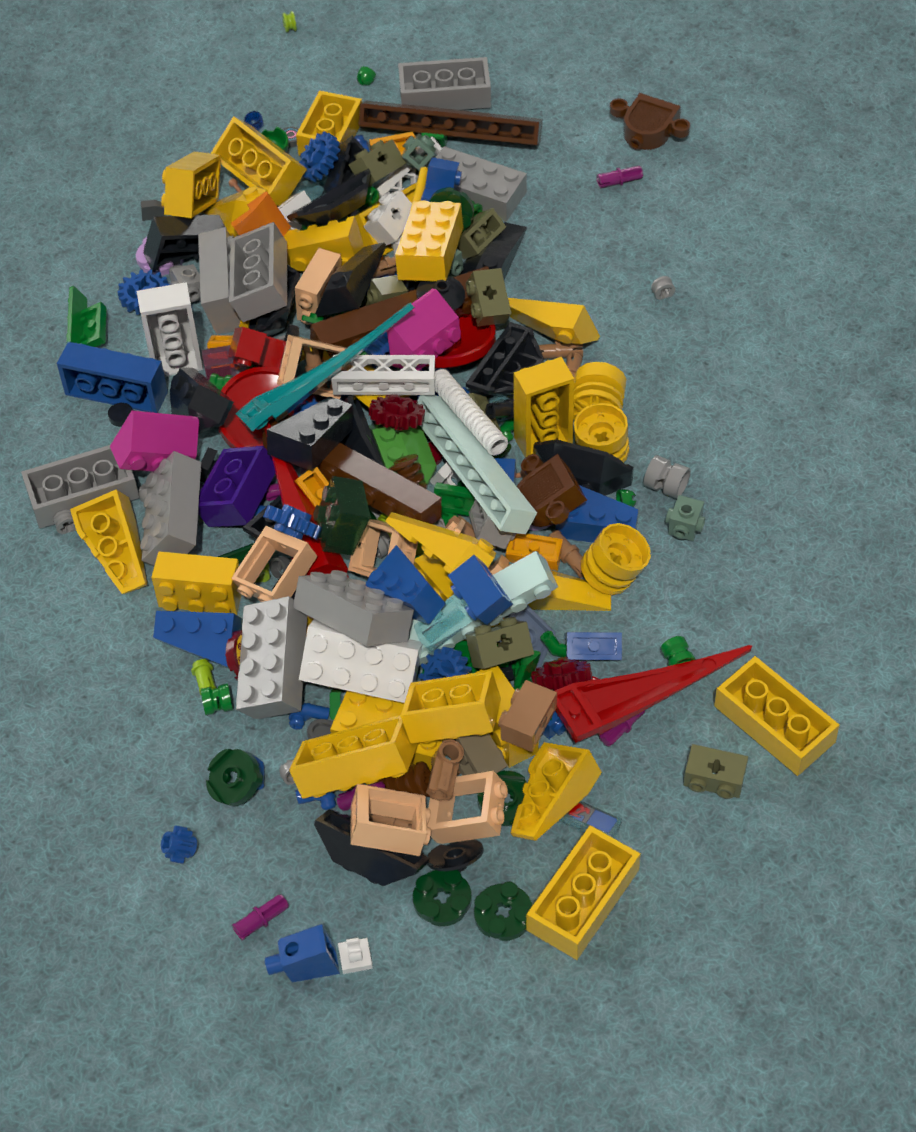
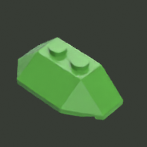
(396, 444)

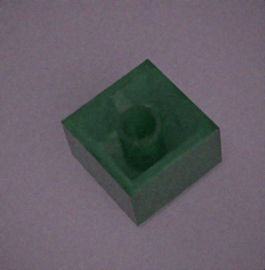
(342, 515)

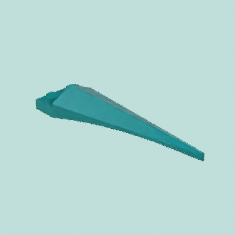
(288, 396)

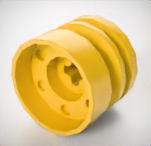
(598, 384)
(604, 429)
(615, 559)

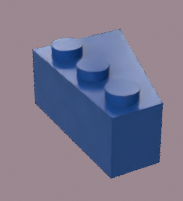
(594, 515)
(403, 581)
(197, 632)

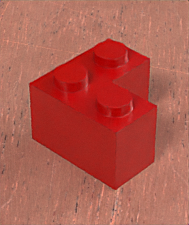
(255, 348)

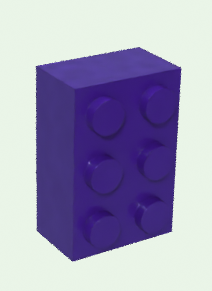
(235, 486)

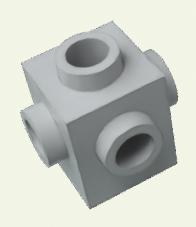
(191, 276)

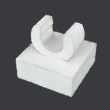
(444, 475)
(355, 955)

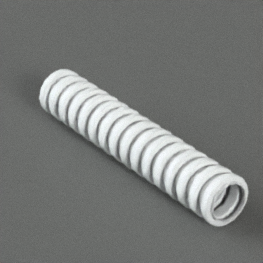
(470, 413)

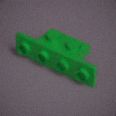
(85, 324)

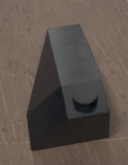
(498, 252)
(351, 281)

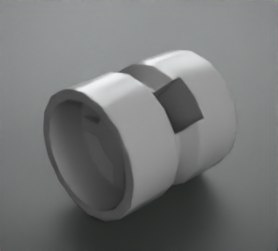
(665, 476)

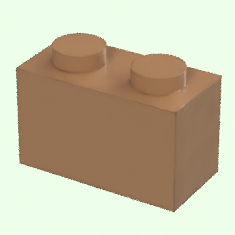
(528, 715)

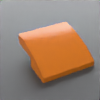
(260, 213)

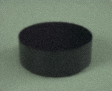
(118, 413)

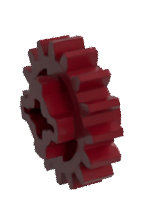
(396, 412)
(561, 673)

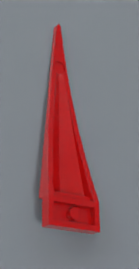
(294, 496)
(607, 702)

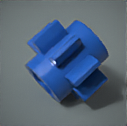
(178, 844)

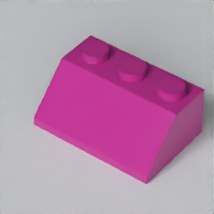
(425, 329)
(151, 437)

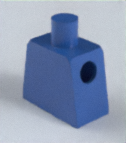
(305, 955)

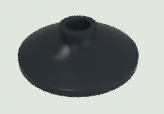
(450, 290)
(455, 855)

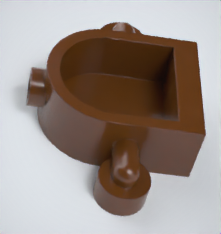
(649, 121)
(550, 489)

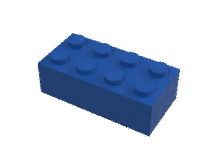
(112, 377)

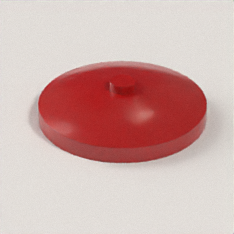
(473, 345)
(241, 390)

